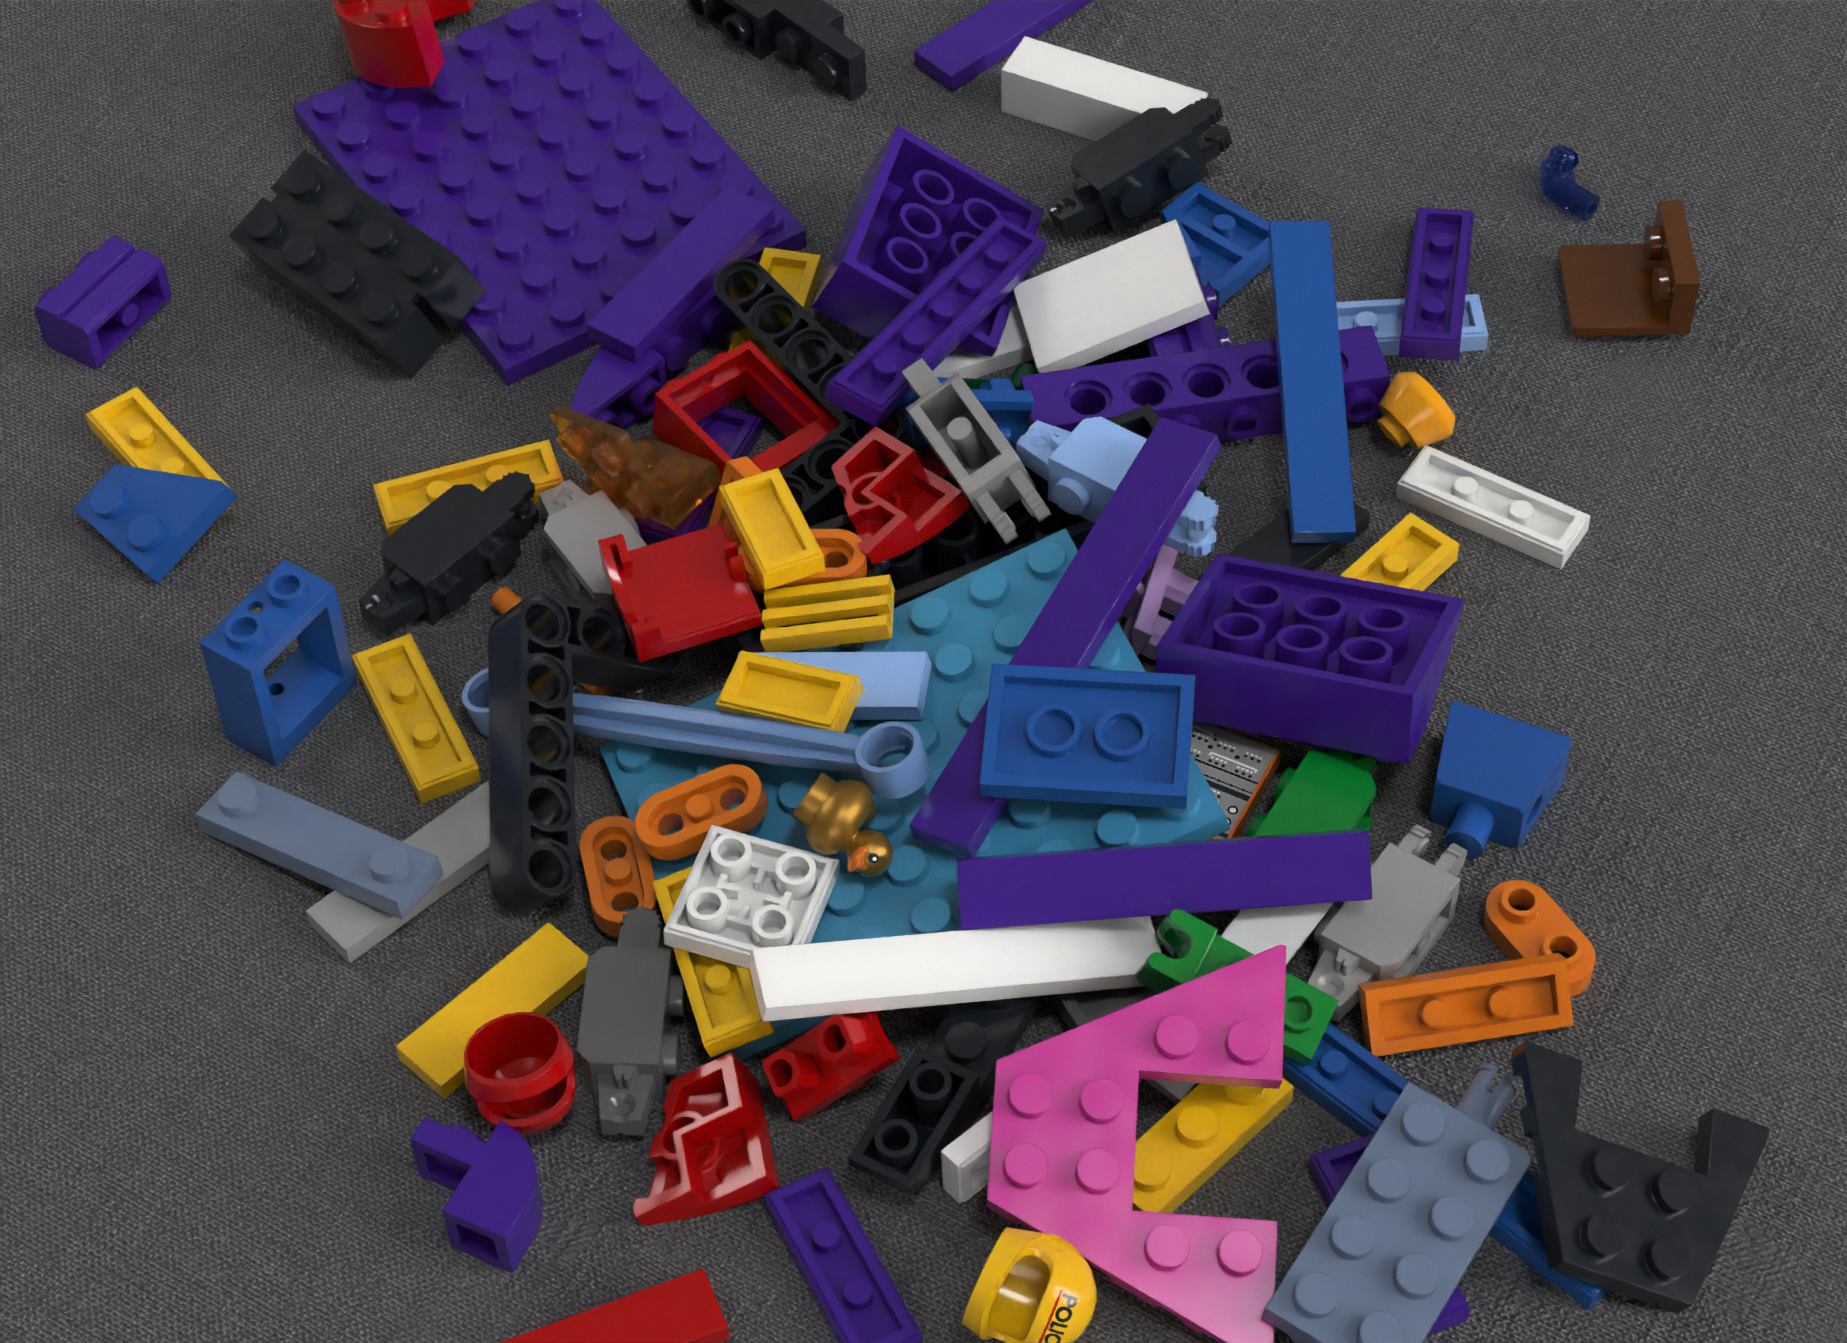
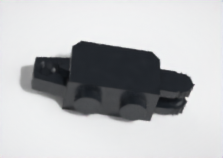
(1140, 166)
(450, 551)

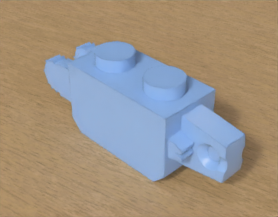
(1090, 464)

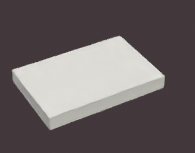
(1110, 299)

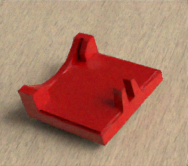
(679, 590)

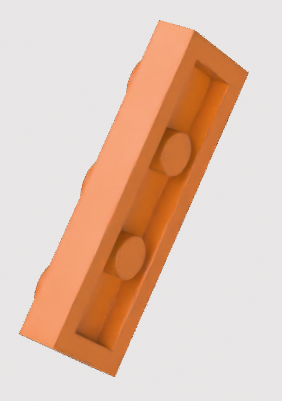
(1465, 1004)

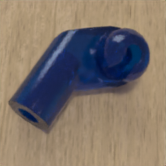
(1560, 184)

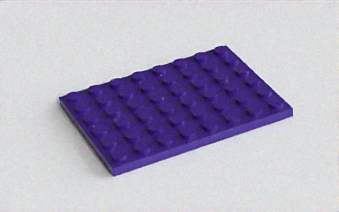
(541, 165)

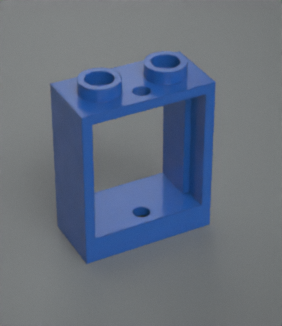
(281, 711)

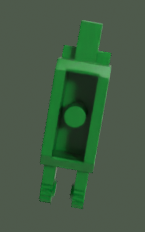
(1323, 794)

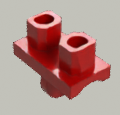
(829, 1062)

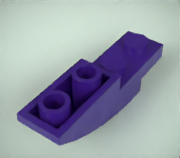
(625, 390)

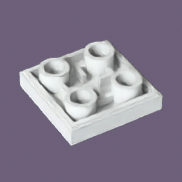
(749, 897)

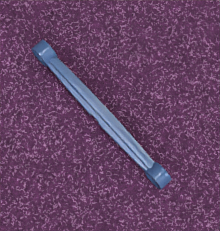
(739, 737)

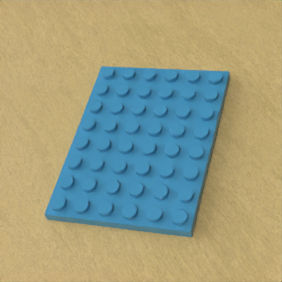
(964, 632)

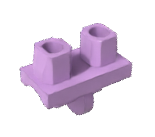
(1158, 590)

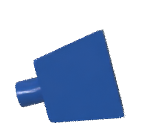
(1494, 777)

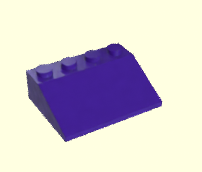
(906, 228)
(1312, 656)

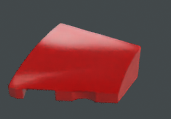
(893, 496)
(711, 1145)

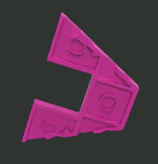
(1070, 1141)

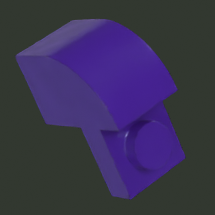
(494, 1187)

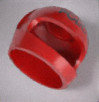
(521, 1072)

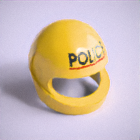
(1032, 1291)

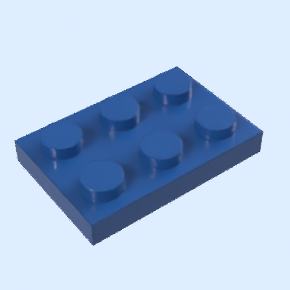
(1088, 736)

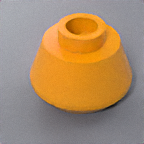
(1414, 412)

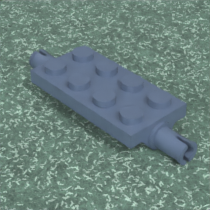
(1405, 1220)

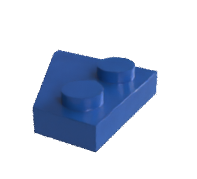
(1221, 238)
(154, 514)

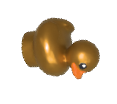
(832, 823)

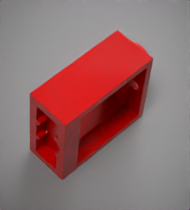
(724, 380)

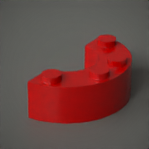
(396, 39)

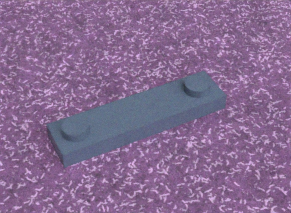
(320, 844)

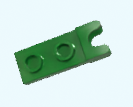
(1203, 952)

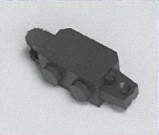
(628, 1024)

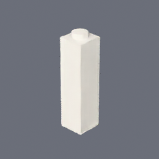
(1081, 91)

